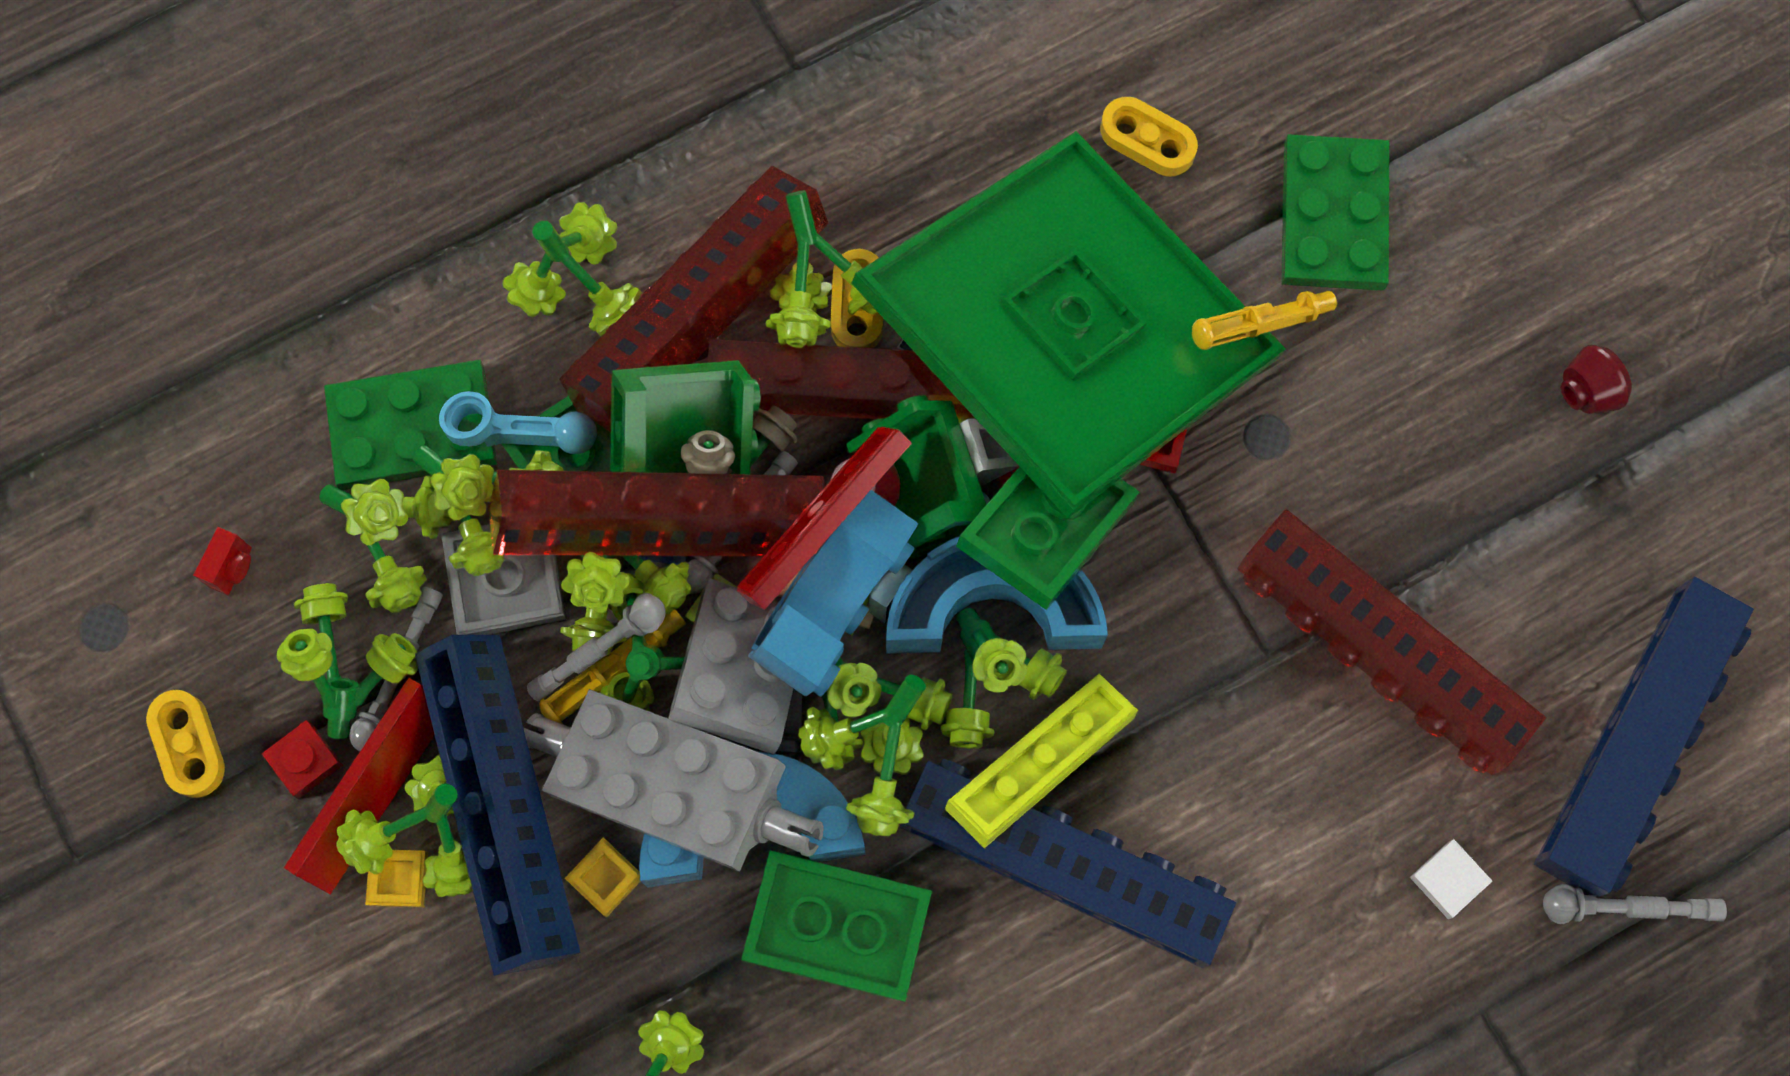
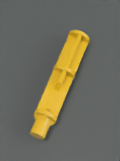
(1261, 319)
(600, 674)

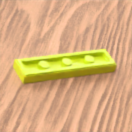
(1040, 760)

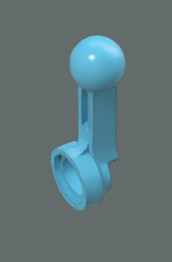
(571, 432)

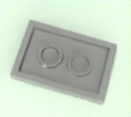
(719, 683)

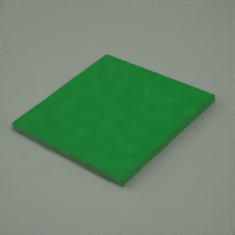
(1065, 321)

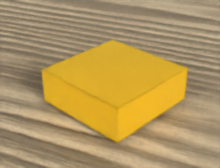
(604, 877)
(399, 882)

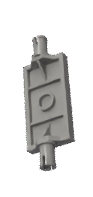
(669, 781)

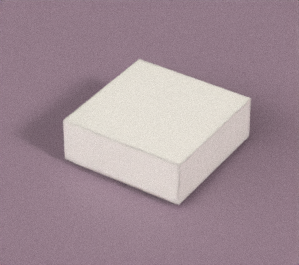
(1451, 879)

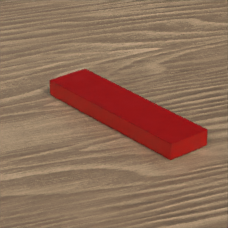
(823, 516)
(366, 785)

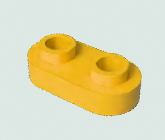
(1151, 134)
(842, 319)
(184, 747)

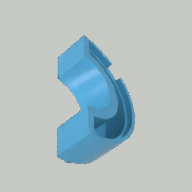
(953, 580)
(828, 595)
(798, 791)

